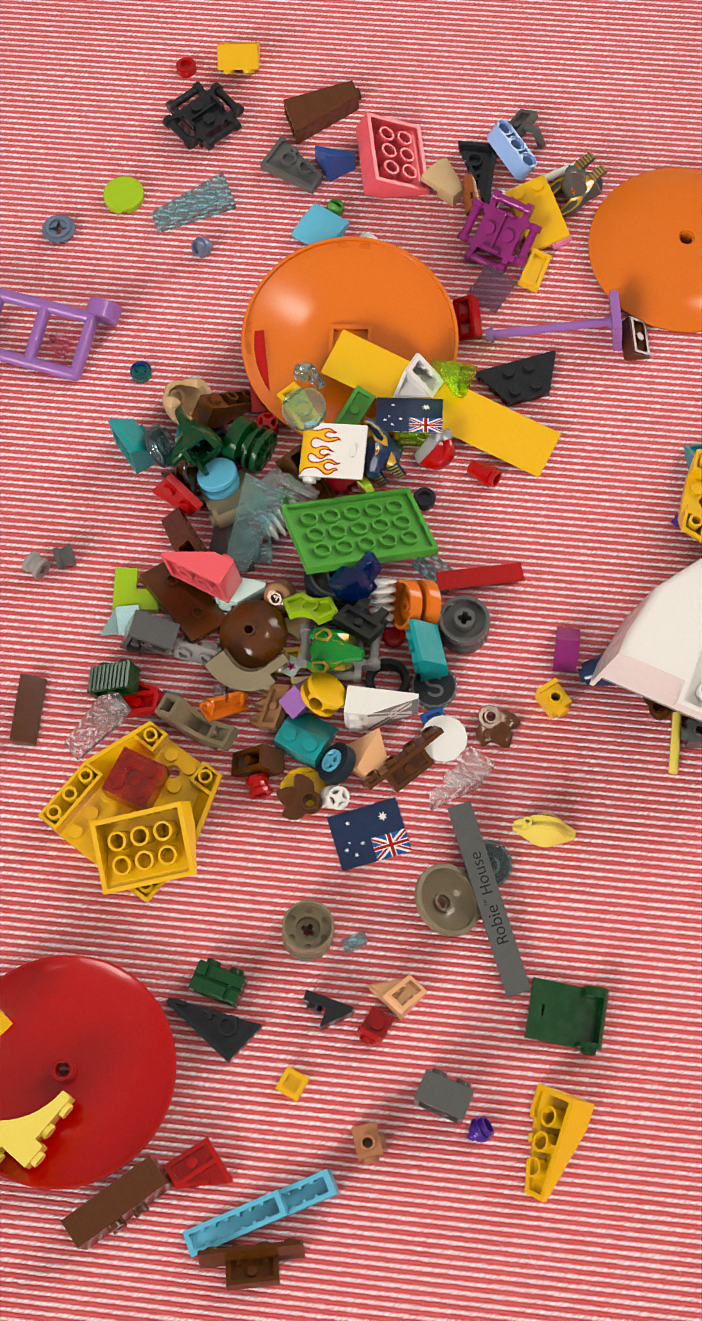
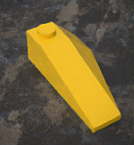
(557, 1131)

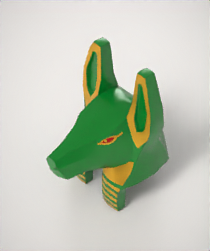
(333, 651)

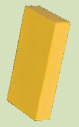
(534, 270)

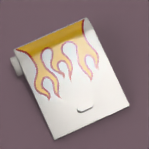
(333, 452)

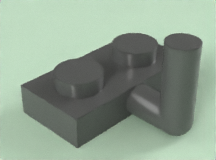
(523, 123)

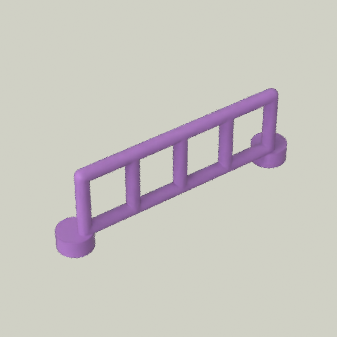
(97, 311)

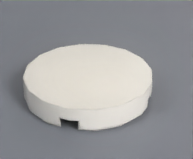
(450, 743)

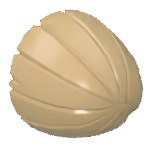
(183, 395)

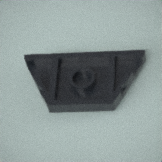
(520, 379)

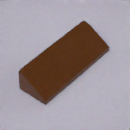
(28, 710)

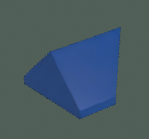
(334, 162)

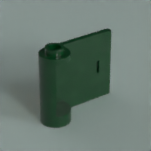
(570, 1015)

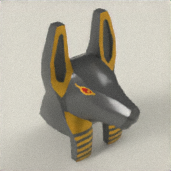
(578, 184)

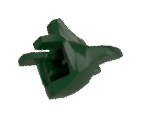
(195, 443)

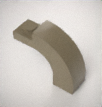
(241, 678)
(194, 725)

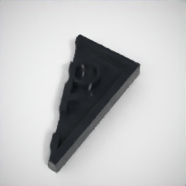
(480, 163)
(221, 1031)

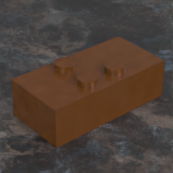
(117, 1204)

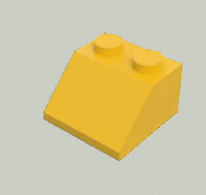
(238, 56)

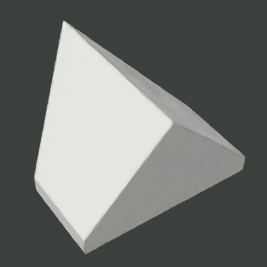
(418, 380)

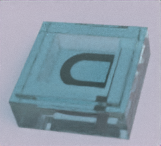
(354, 942)

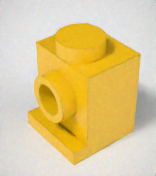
(553, 708)

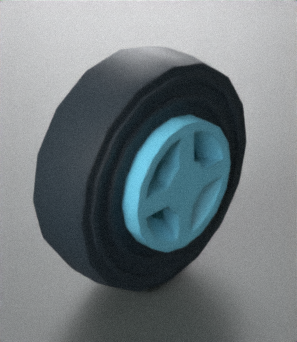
(336, 763)

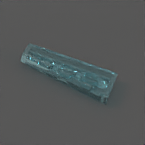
(197, 204)
(253, 518)

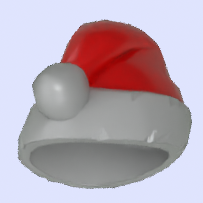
(436, 451)

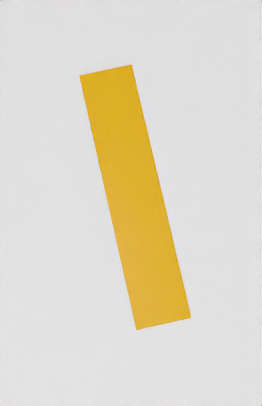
(471, 419)

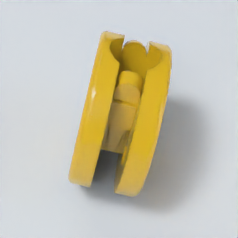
(323, 694)

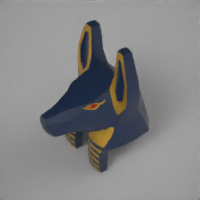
(381, 454)

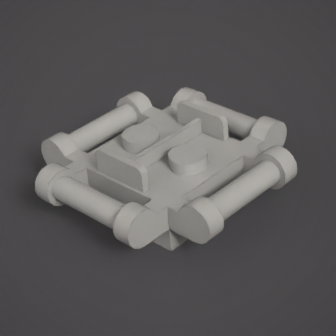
(355, 673)

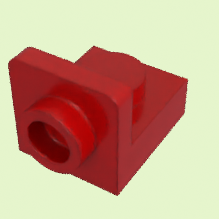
(375, 1027)

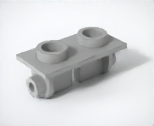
(195, 652)

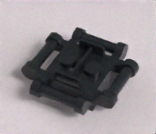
(203, 119)

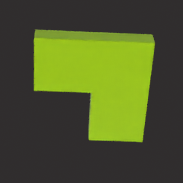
(127, 592)

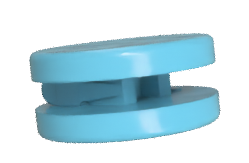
(221, 481)

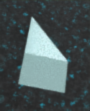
(118, 620)

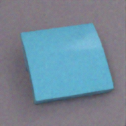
(319, 225)

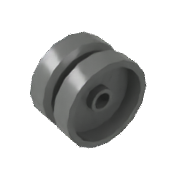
(464, 624)

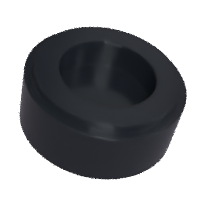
(425, 498)

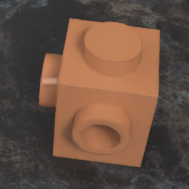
(368, 1142)

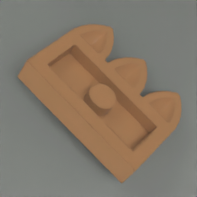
(272, 712)

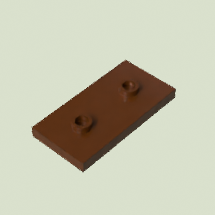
(183, 603)

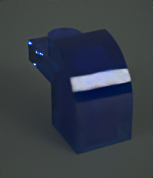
(356, 582)

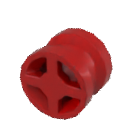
(268, 420)
(258, 786)

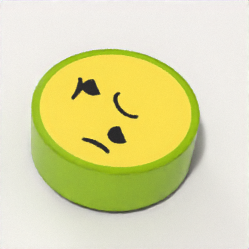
(365, 486)

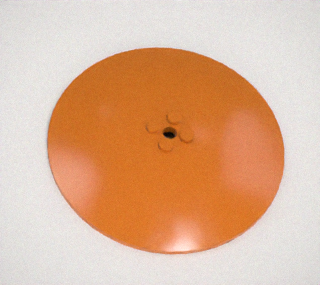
(347, 287)

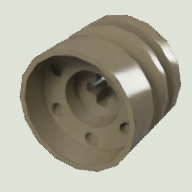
(303, 917)

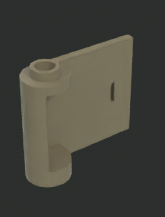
(224, 510)

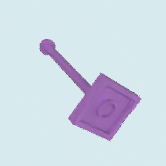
(611, 321)

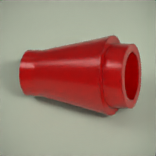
(484, 473)

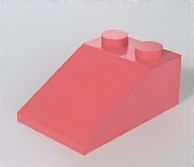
(206, 571)

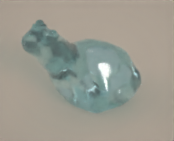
(306, 372)

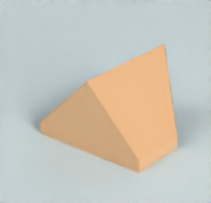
(369, 753)
(399, 994)

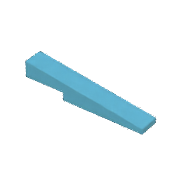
(261, 1212)

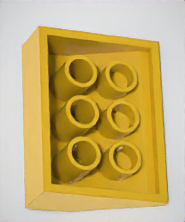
(145, 847)

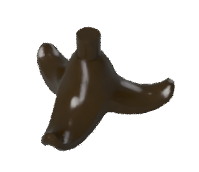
(186, 475)

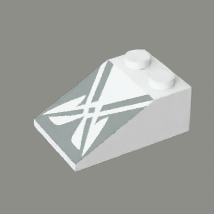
(373, 707)

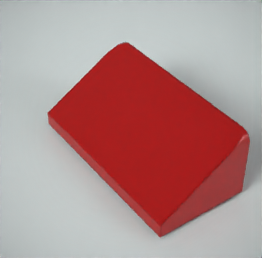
(468, 317)

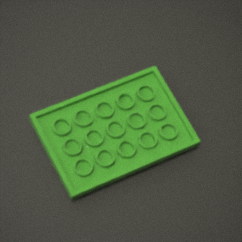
(343, 528)

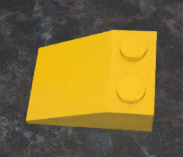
(545, 213)

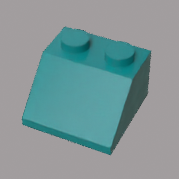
(131, 442)
(305, 738)

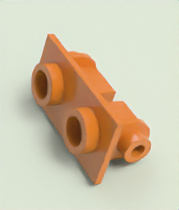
(224, 706)

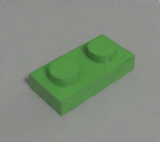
(355, 407)

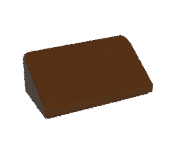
(635, 339)

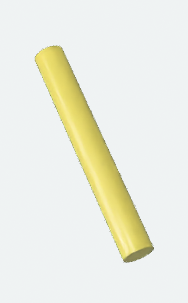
(675, 743)

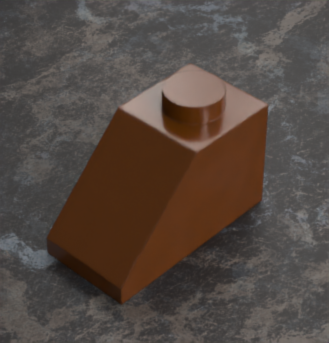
(258, 760)

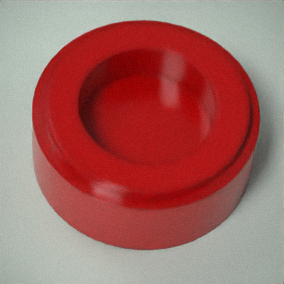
(186, 67)
(393, 637)

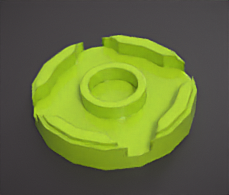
(123, 195)

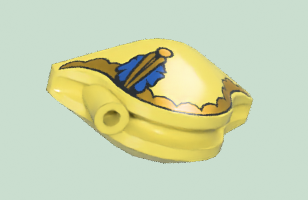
(544, 829)

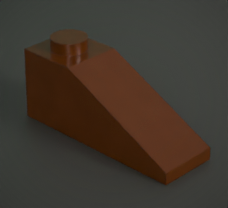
(290, 464)

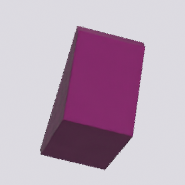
(566, 649)

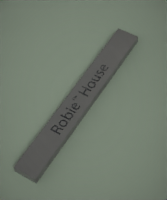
(489, 899)

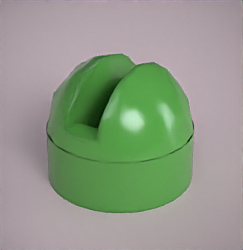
(333, 206)

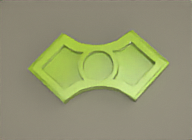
(317, 609)

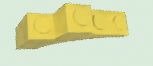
(23, 1135)

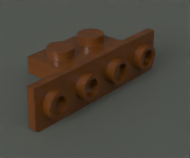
(407, 764)
(251, 1264)

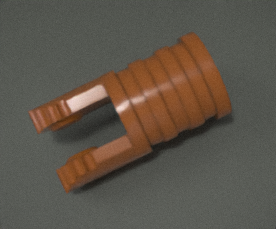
(470, 192)

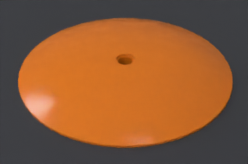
(642, 251)

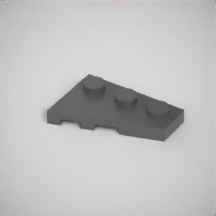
(291, 167)

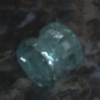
(264, 554)

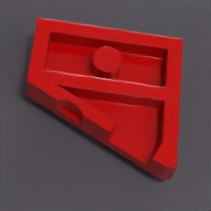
(177, 494)
(145, 701)
(198, 1167)

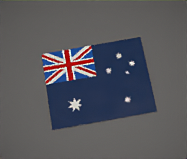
(410, 414)
(369, 834)

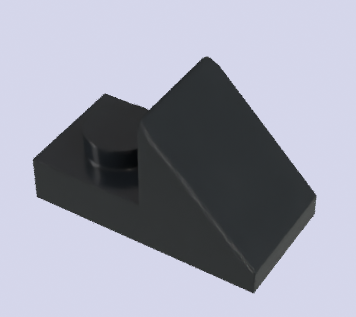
(334, 1010)

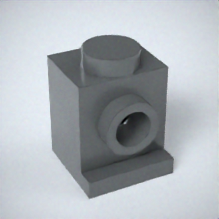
(689, 734)

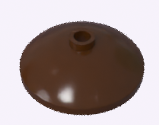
(265, 640)

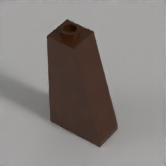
(319, 109)

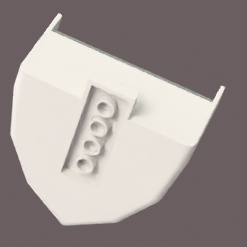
(661, 646)

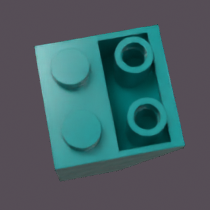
(426, 650)

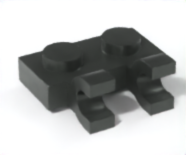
(359, 624)

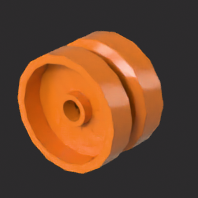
(415, 601)

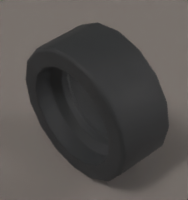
(394, 665)

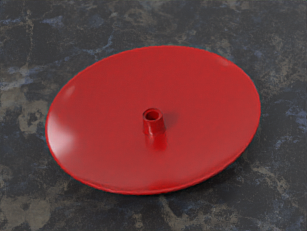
(118, 1059)

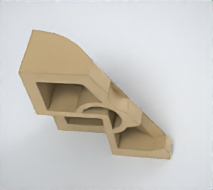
(444, 180)

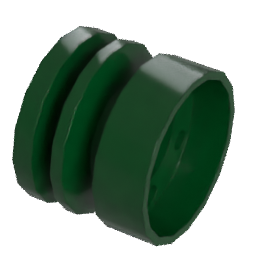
(249, 444)

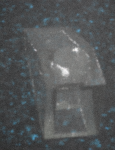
(97, 724)

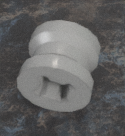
(36, 565)

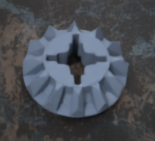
(51, 226)

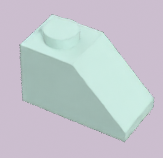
(248, 590)

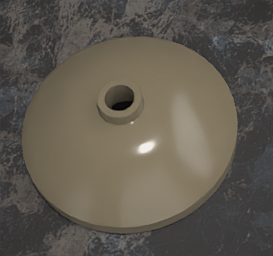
(455, 894)

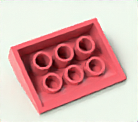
(391, 157)

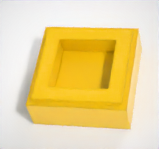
(292, 1083)

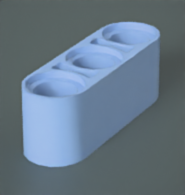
(511, 149)

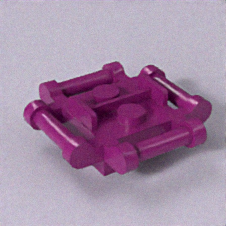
(499, 232)

